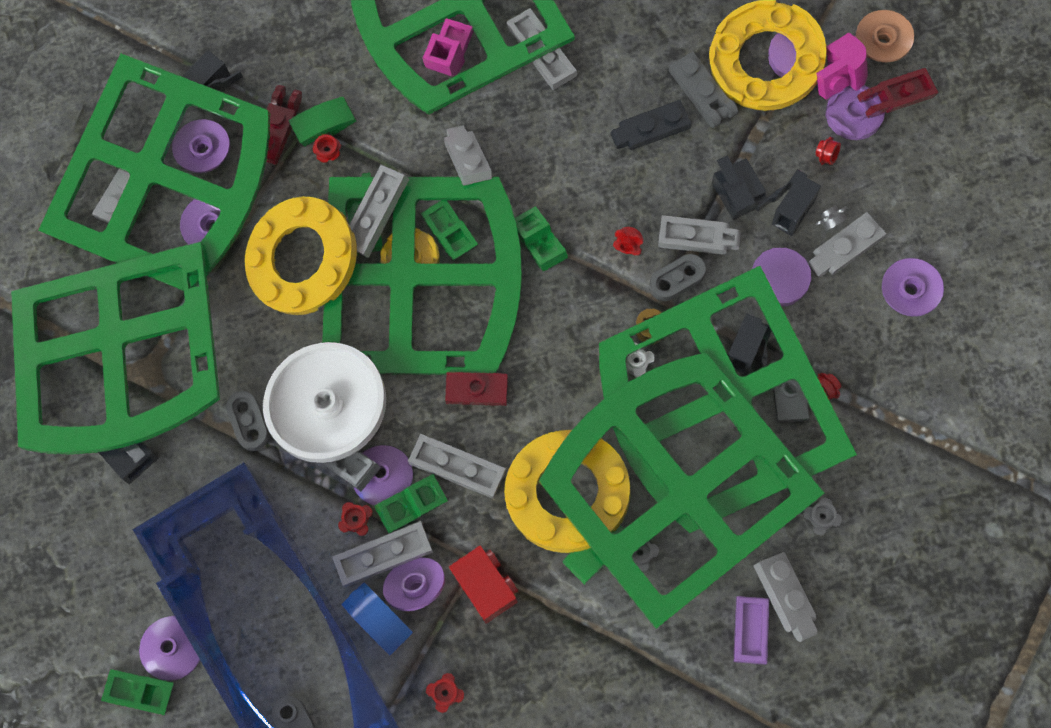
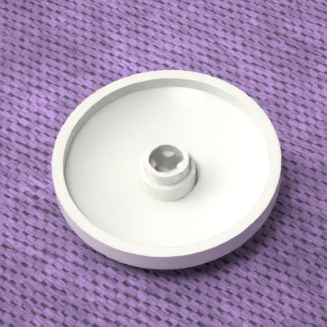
(324, 402)

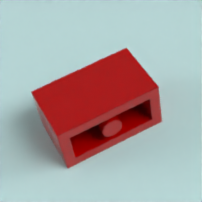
(484, 584)

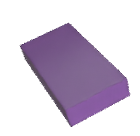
(751, 630)

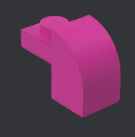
(447, 49)
(845, 67)

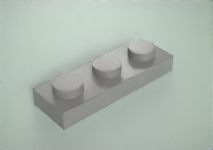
(553, 66)
(377, 208)
(457, 466)
(382, 554)

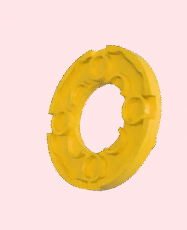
(774, 17)
(334, 271)
(552, 531)

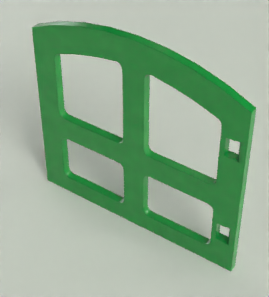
(500, 58)
(149, 169)
(404, 275)
(695, 317)
(112, 338)
(685, 492)

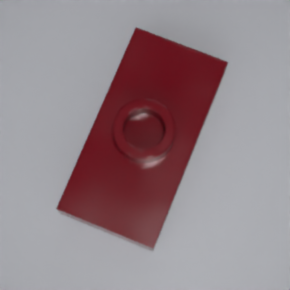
(476, 388)

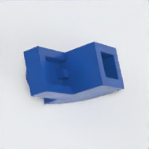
(376, 618)

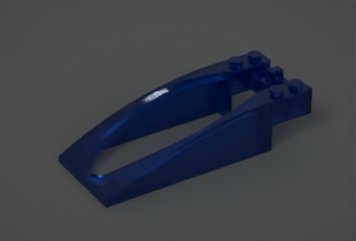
(183, 590)

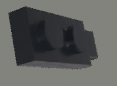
(651, 126)

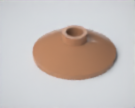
(887, 26)

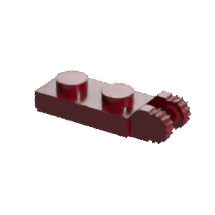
(899, 92)
(279, 124)

